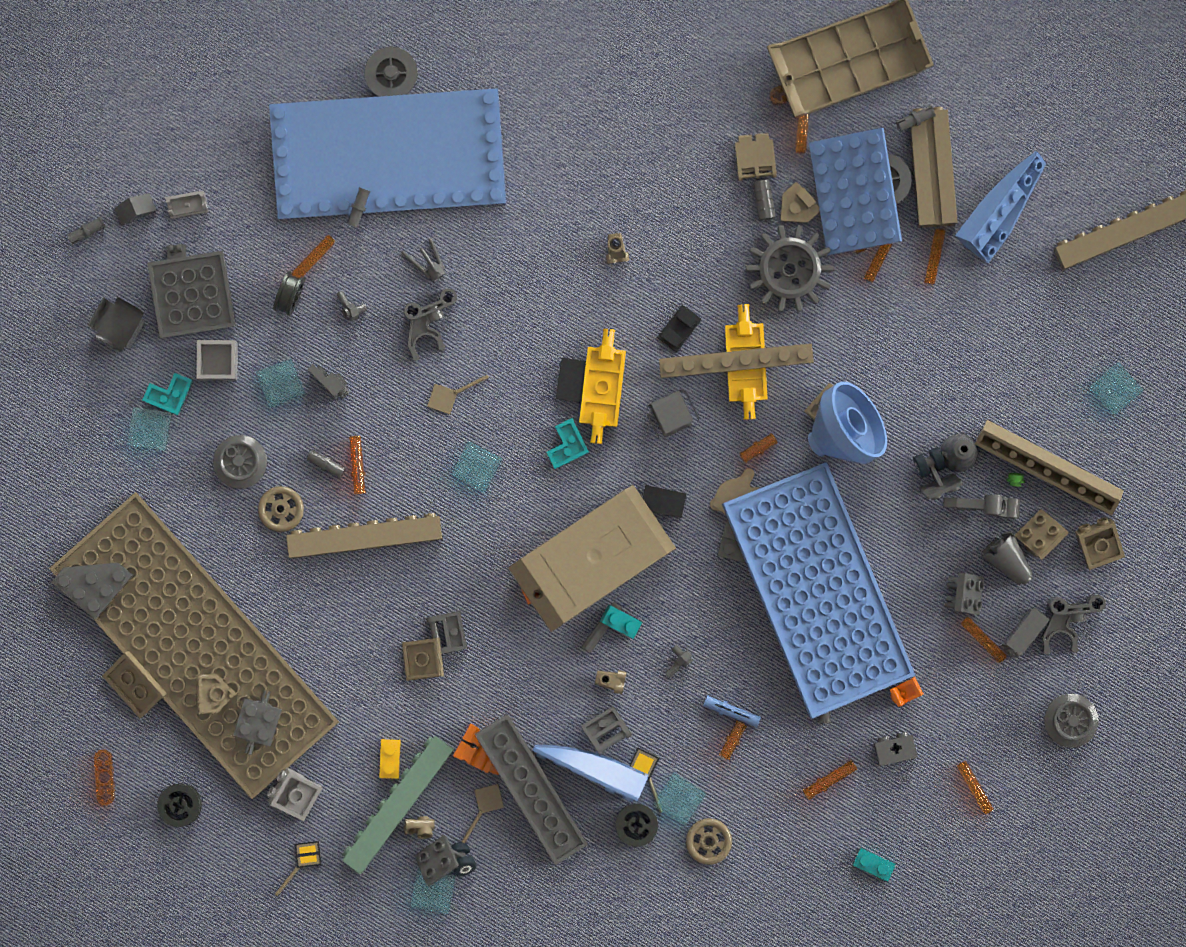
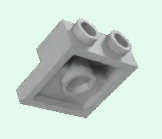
(294, 794)

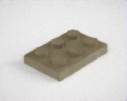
(134, 684)

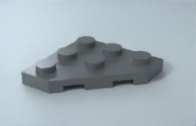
(92, 585)

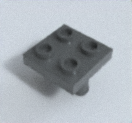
(968, 593)

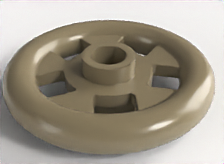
(283, 525)
(693, 847)

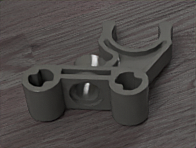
(420, 323)
(992, 505)
(1063, 617)

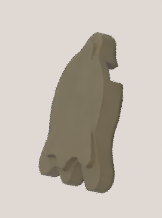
(733, 489)

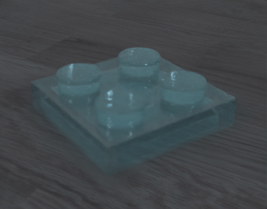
(280, 383)
(1116, 388)
(149, 429)
(476, 466)
(679, 798)
(433, 897)

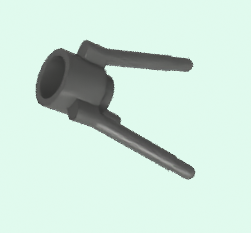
(435, 270)

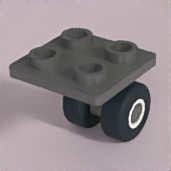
(935, 462)
(442, 858)

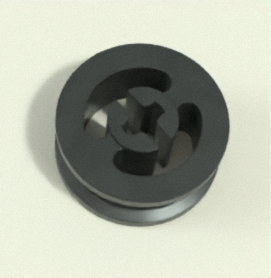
(289, 293)
(165, 798)
(652, 827)

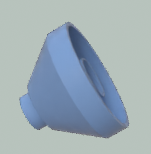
(848, 426)

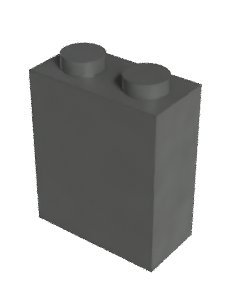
(1025, 633)

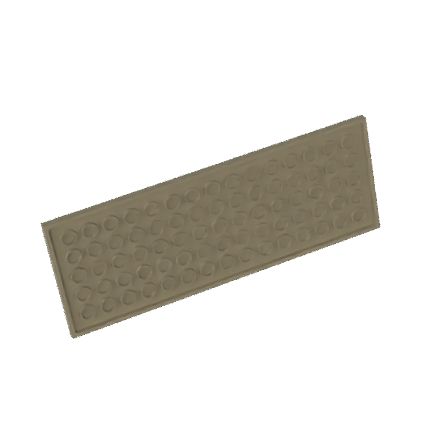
(187, 627)

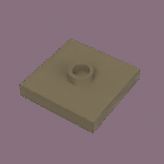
(422, 659)

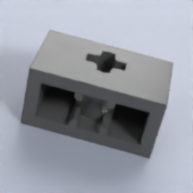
(906, 751)

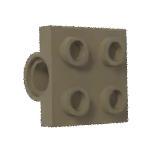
(1041, 534)

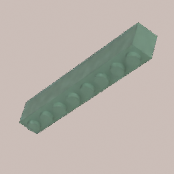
(398, 804)

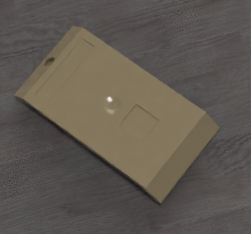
(850, 57)
(591, 558)

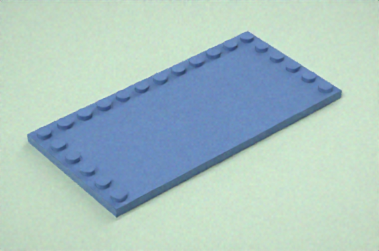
(399, 147)
(818, 590)

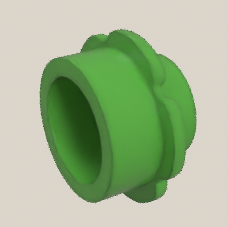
(1015, 479)

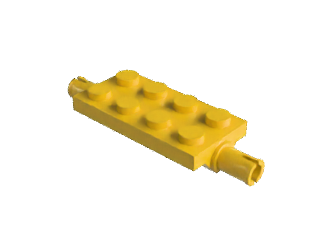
(746, 385)
(602, 386)

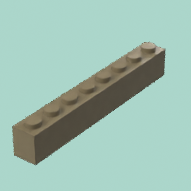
(1121, 231)
(1049, 467)
(365, 536)

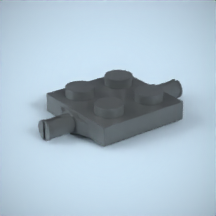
(257, 722)

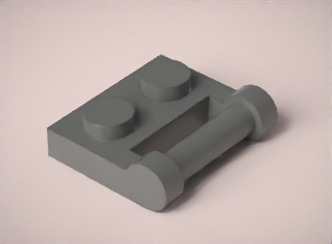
(453, 631)
(602, 725)

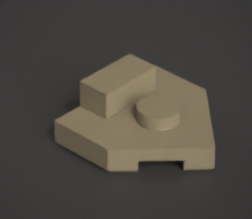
(798, 205)
(212, 694)

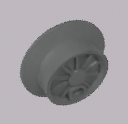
(391, 72)
(900, 177)
(240, 461)
(1071, 720)

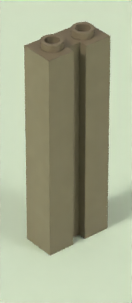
(933, 171)

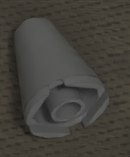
(954, 458)
(1008, 558)

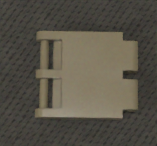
(755, 156)

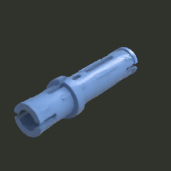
(710, 703)

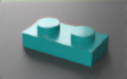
(620, 621)
(874, 864)

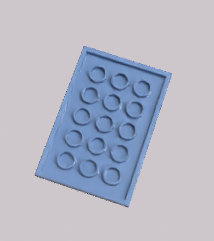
(855, 191)

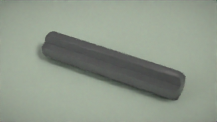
(597, 633)

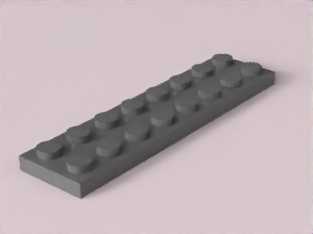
(531, 789)

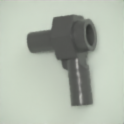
(350, 310)
(684, 659)

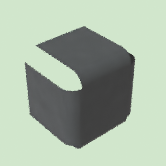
(117, 323)
(672, 413)

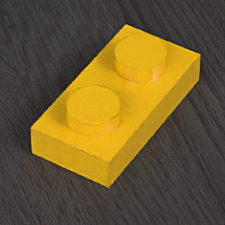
(390, 758)

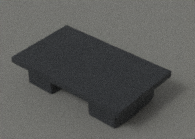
(679, 328)
(570, 379)
(664, 501)

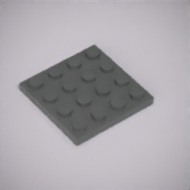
(191, 294)

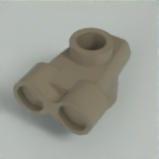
(617, 253)
(616, 680)
(422, 826)

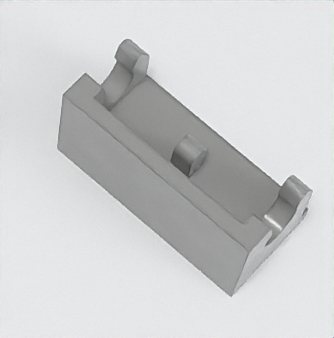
(187, 204)

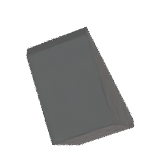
(135, 208)

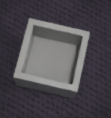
(217, 360)

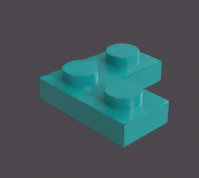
(172, 398)
(572, 447)

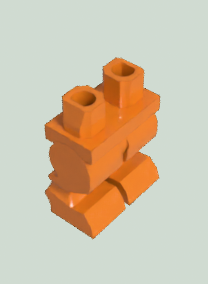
(474, 756)

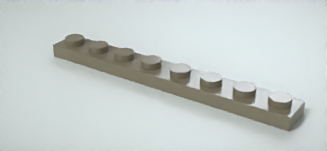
(736, 360)

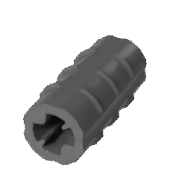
(764, 200)

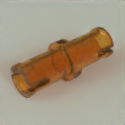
(758, 448)
(732, 740)

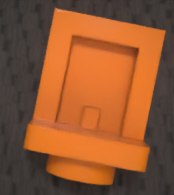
(905, 692)

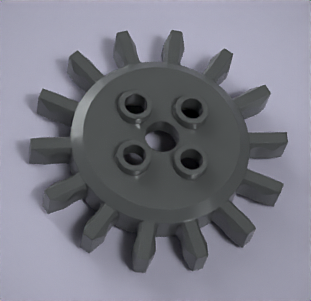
(796, 251)

